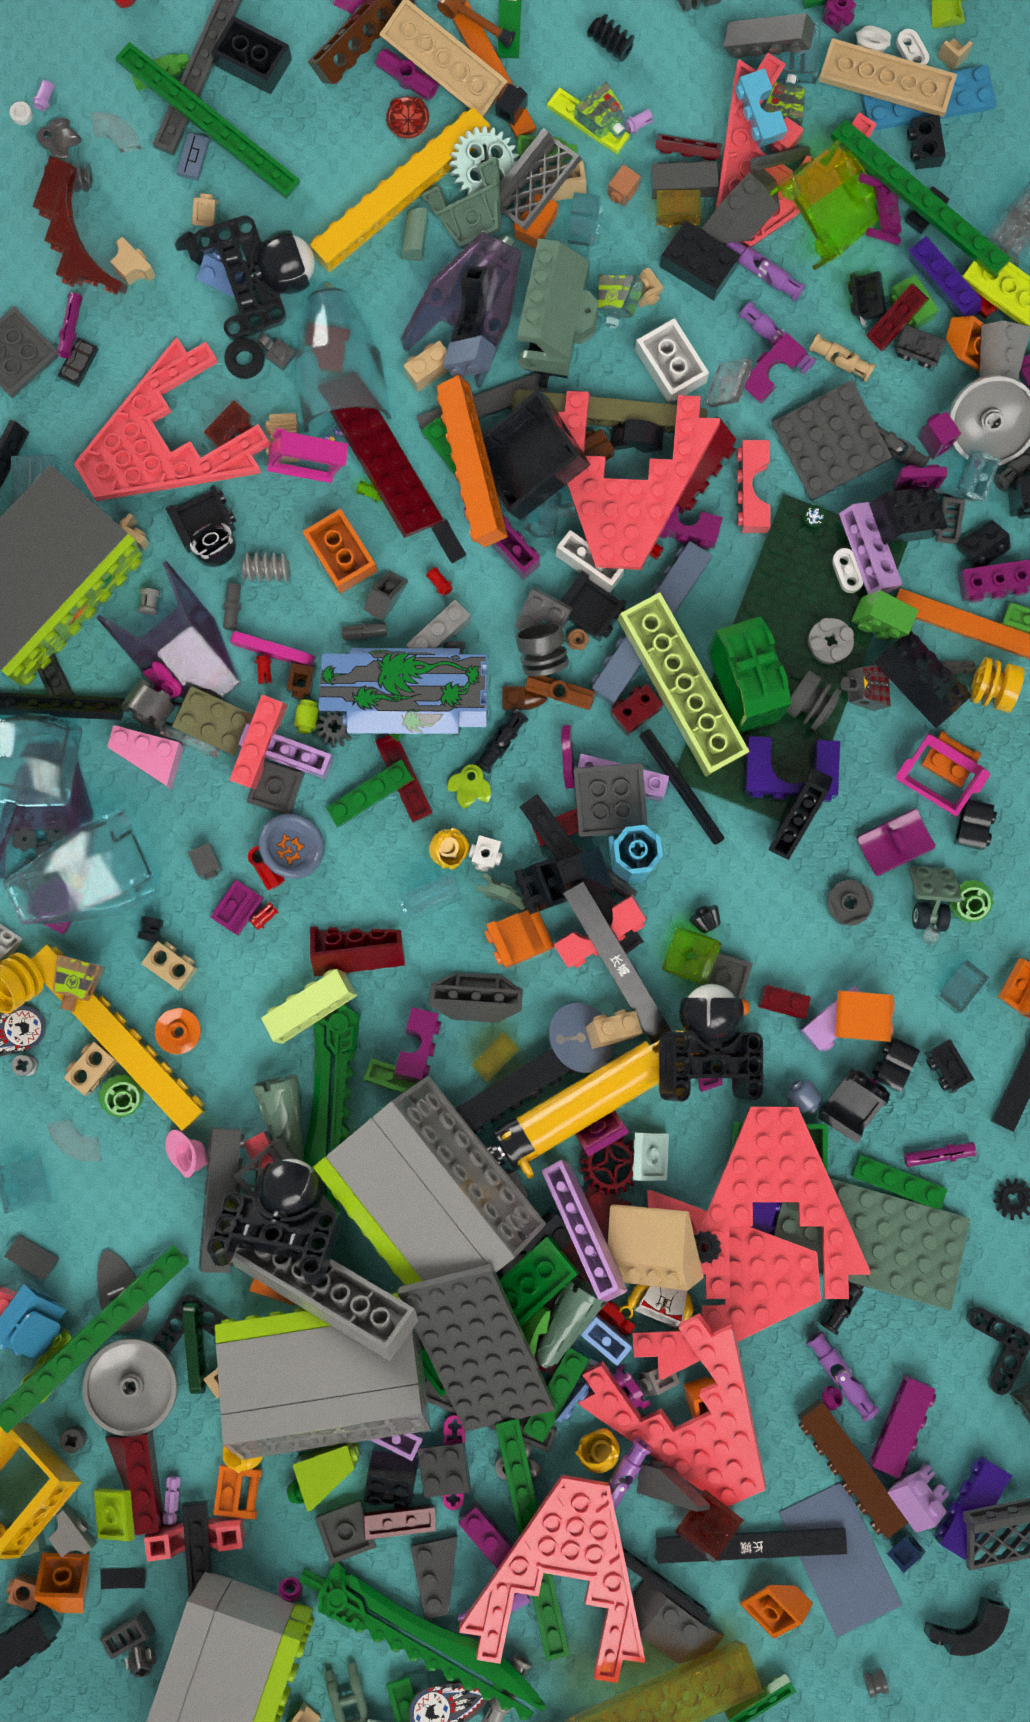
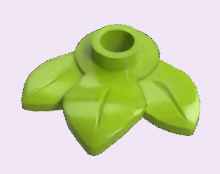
(469, 789)

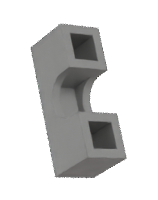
(446, 624)

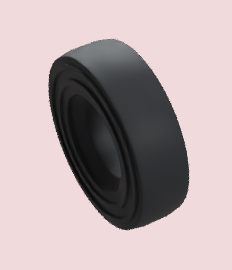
(234, 349)

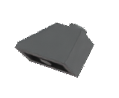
(385, 595)

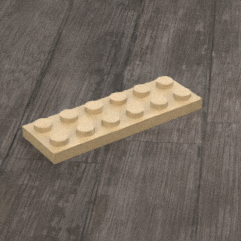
(443, 57)
(887, 77)

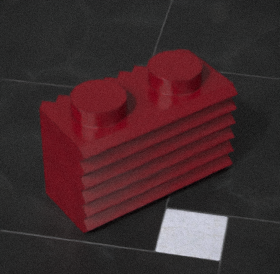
(784, 1001)

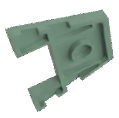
(473, 213)

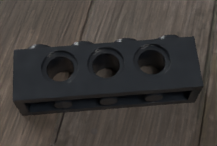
(800, 813)

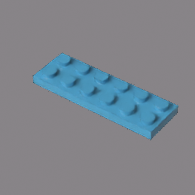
(970, 94)

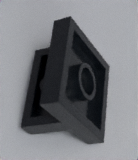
(554, 1228)

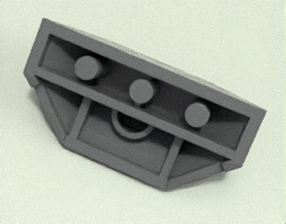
(744, 209)
(476, 997)
(672, 1627)

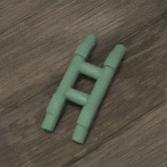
(355, 1697)

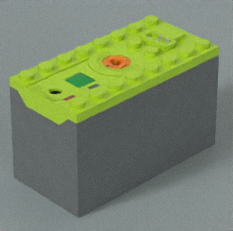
(55, 571)

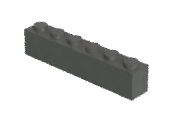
(221, 1166)

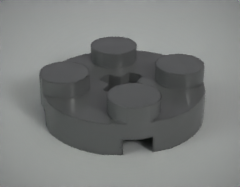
(853, 890)

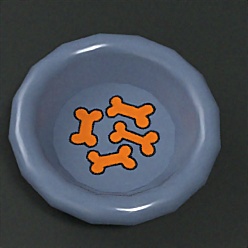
(291, 846)

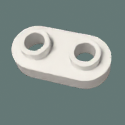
(915, 50)
(847, 571)

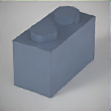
(469, 356)

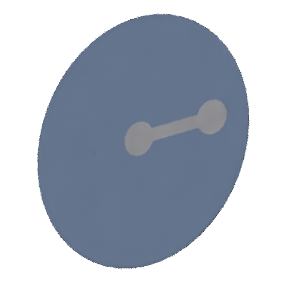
(571, 1039)

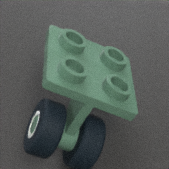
(935, 886)

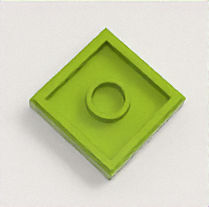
(114, 1514)

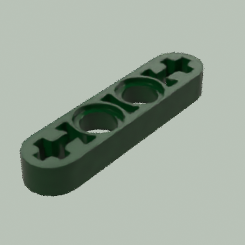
(194, 1348)

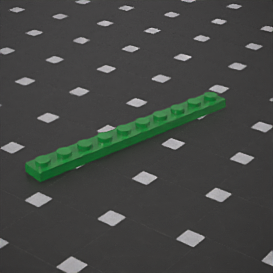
(207, 120)
(921, 199)
(90, 1337)
(524, 1508)

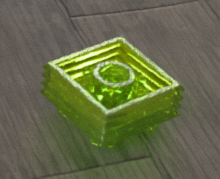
(693, 969)

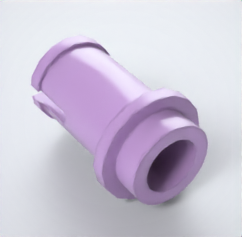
(43, 96)
(634, 123)

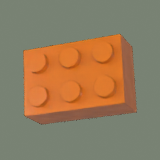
(340, 551)

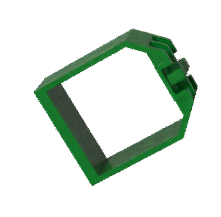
(749, 674)

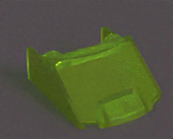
(831, 200)

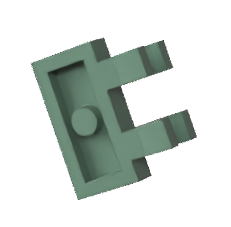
(502, 892)

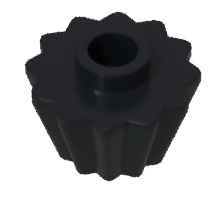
(706, 918)
(713, 1244)

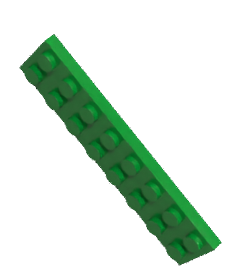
(527, 1288)

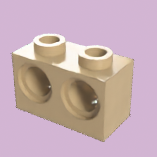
(167, 969)
(94, 1072)

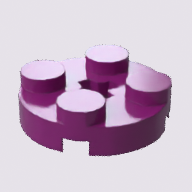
(628, 1381)

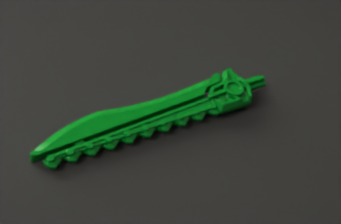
(342, 1039)
(350, 1610)

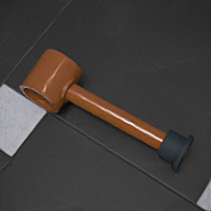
(451, 8)

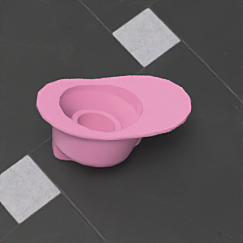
(185, 1153)

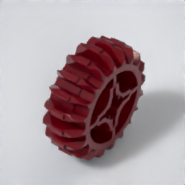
(614, 1182)

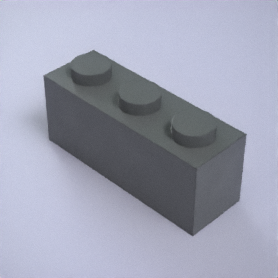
(685, 176)

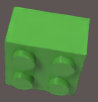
(884, 616)

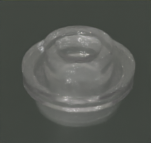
(931, 935)

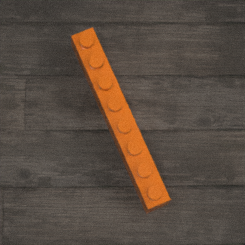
(471, 461)

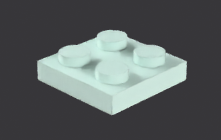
(650, 1156)

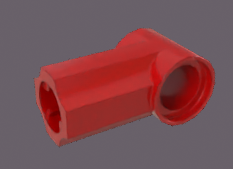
(268, 877)

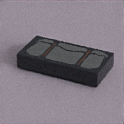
(77, 365)

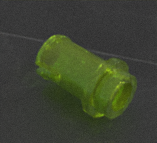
(368, 490)

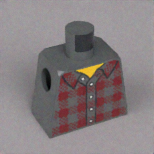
(867, 688)

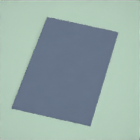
(849, 1585)

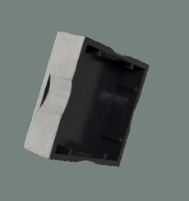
(532, 455)

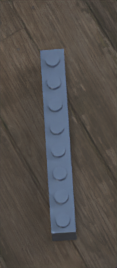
(675, 588)

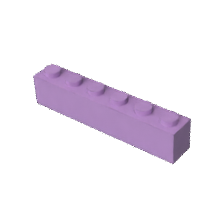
(584, 1231)

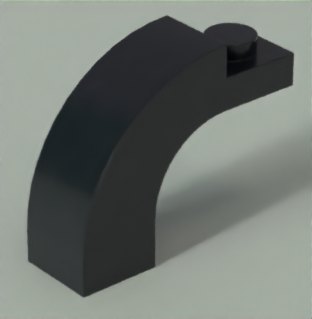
(473, 304)
(977, 1635)

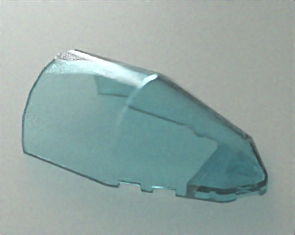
(337, 357)

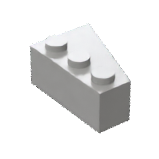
(1003, 348)

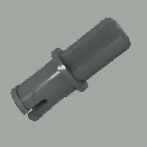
(364, 631)

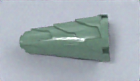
(282, 1111)
(569, 1318)

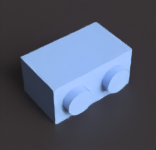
(607, 1339)

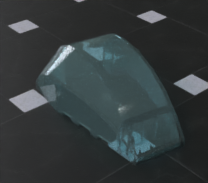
(37, 759)
(85, 875)

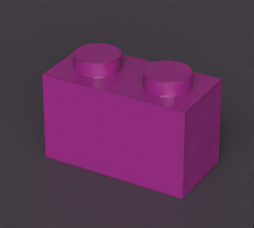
(939, 434)

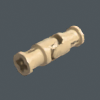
(846, 360)

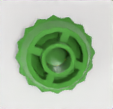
(975, 901)
(120, 1096)

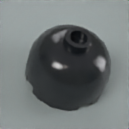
(213, 545)

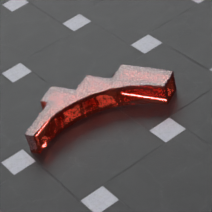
(55, 204)

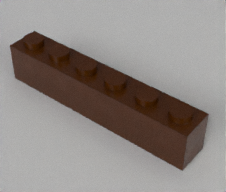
(853, 1469)

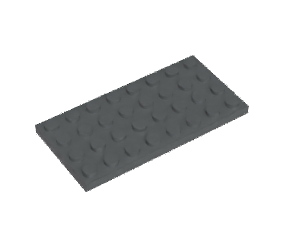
(477, 1347)

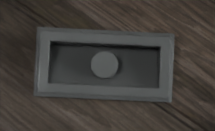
(32, 1257)

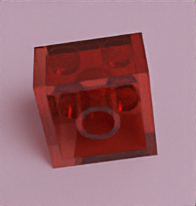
(709, 1529)

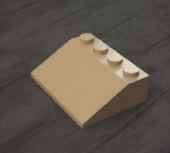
(654, 1247)

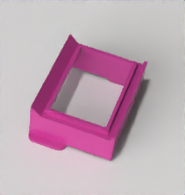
(308, 449)
(975, 785)

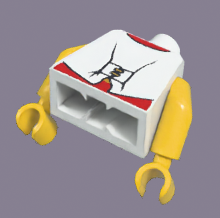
(660, 1303)

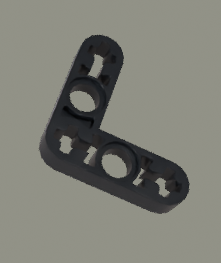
(177, 1313)
(1010, 1348)

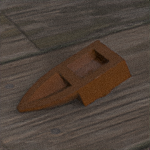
(520, 699)

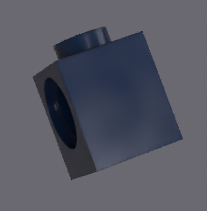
(906, 1552)

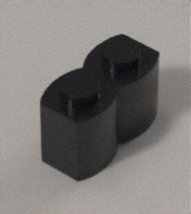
(975, 825)
(896, 1064)

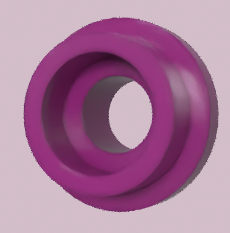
(832, 1397)
(290, 1582)

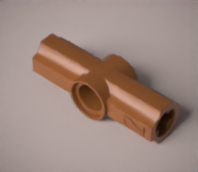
(574, 694)

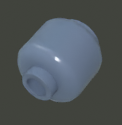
(804, 1096)

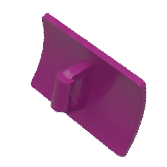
(895, 842)

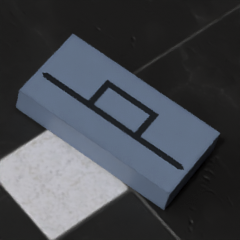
(193, 156)

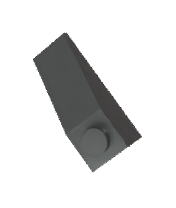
(668, 1486)

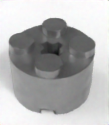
(148, 706)

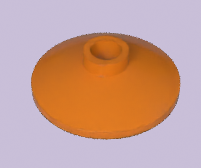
(166, 1031)

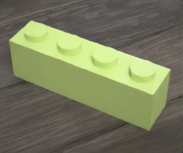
(308, 1006)

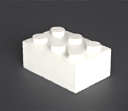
(671, 361)

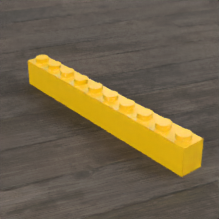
(393, 194)
(128, 1049)

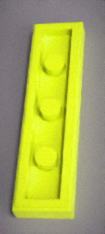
(564, 106)

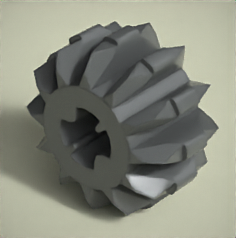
(327, 732)

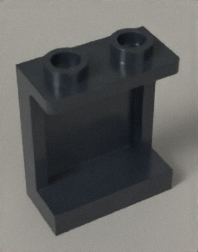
(198, 513)
(592, 607)
(853, 1104)

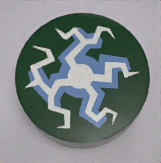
(814, 517)

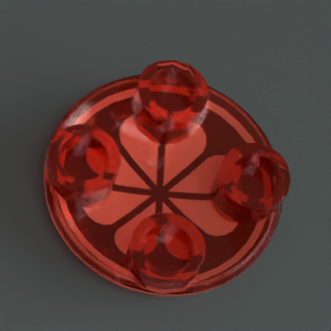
(407, 117)

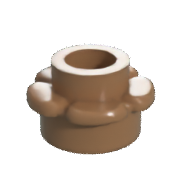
(577, 633)

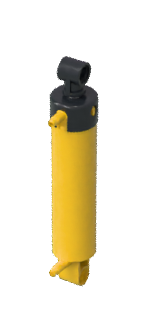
(576, 1107)

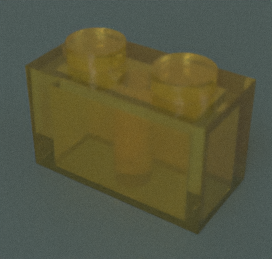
(677, 206)
(495, 1057)

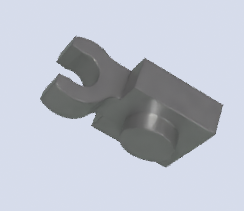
(278, 352)

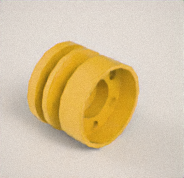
(992, 683)
(18, 982)

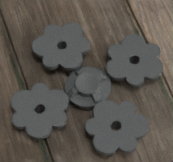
(31, 842)

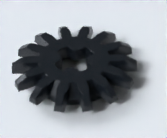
(1004, 1201)

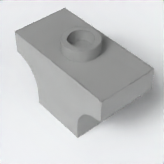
(71, 1533)

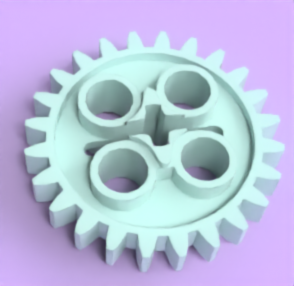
(465, 162)

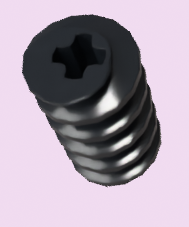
(611, 37)

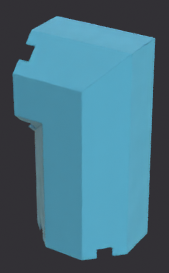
(635, 853)

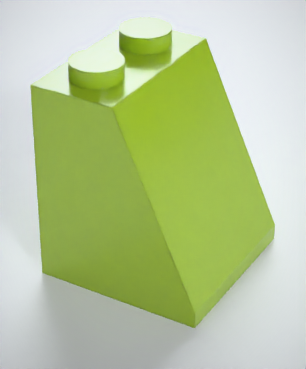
(323, 1470)

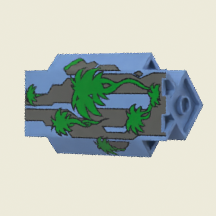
(405, 690)

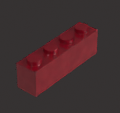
(710, 465)
(355, 950)
(139, 1473)

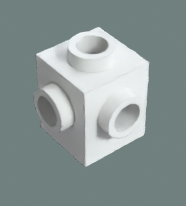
(486, 845)

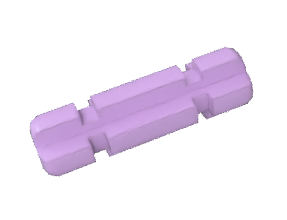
(171, 1500)

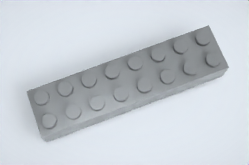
(340, 1299)

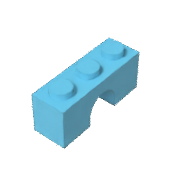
(765, 126)

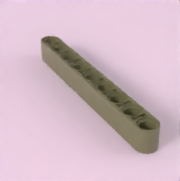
(614, 412)

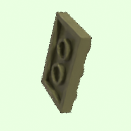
(211, 720)

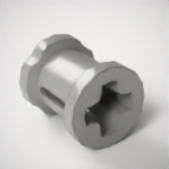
(148, 601)
(18, 1063)

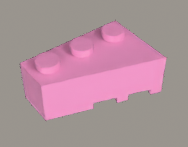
(149, 753)

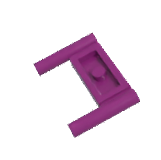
(888, 212)

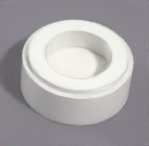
(21, 113)

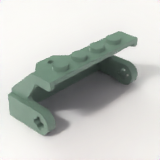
(556, 308)

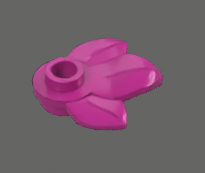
(163, 679)

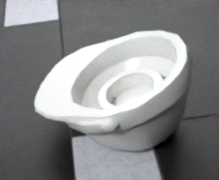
(873, 38)

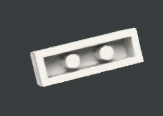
(576, 553)

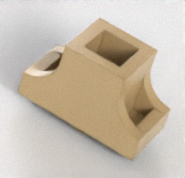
(131, 263)

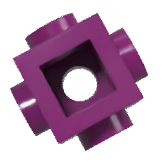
(839, 14)

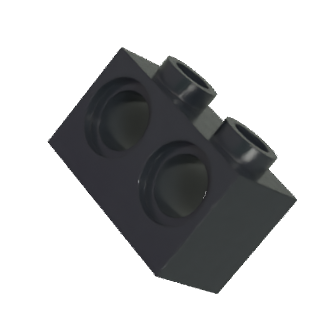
(930, 142)

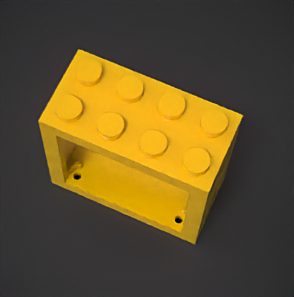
(47, 1501)

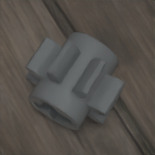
(140, 1661)

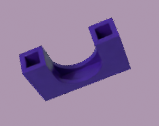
(762, 780)

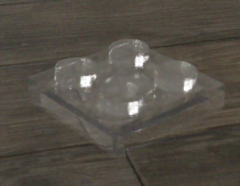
(729, 382)

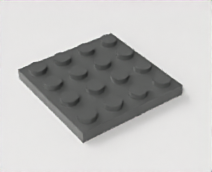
(832, 440)

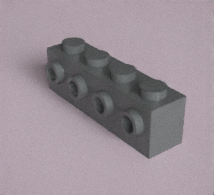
(769, 35)

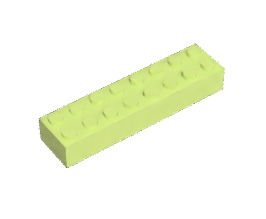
(682, 684)

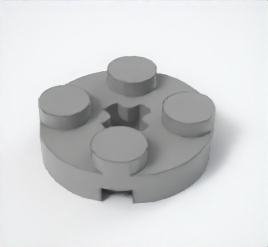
(841, 633)

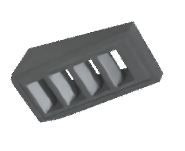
(959, 504)
(140, 1626)

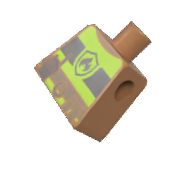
(75, 980)

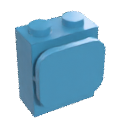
(30, 1323)

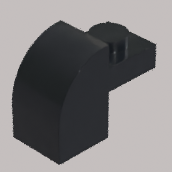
(638, 434)

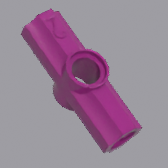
(416, 81)

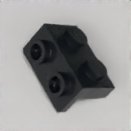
(867, 295)
(920, 346)
(985, 544)
(949, 1066)

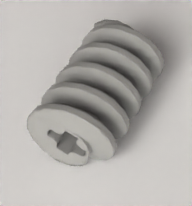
(265, 567)

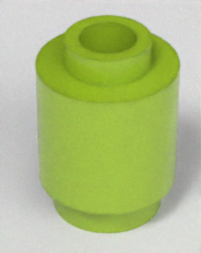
(306, 716)

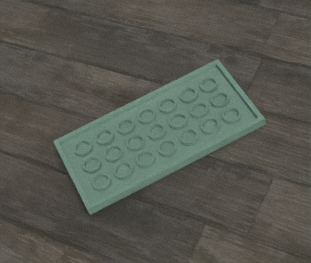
(906, 1245)

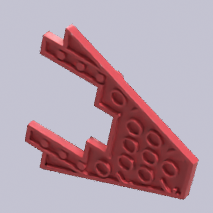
(741, 148)
(132, 456)
(628, 515)
(780, 1163)
(766, 1285)
(710, 1450)
(573, 1538)

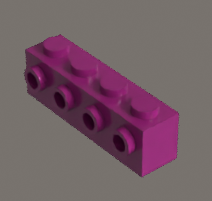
(516, 552)
(995, 581)

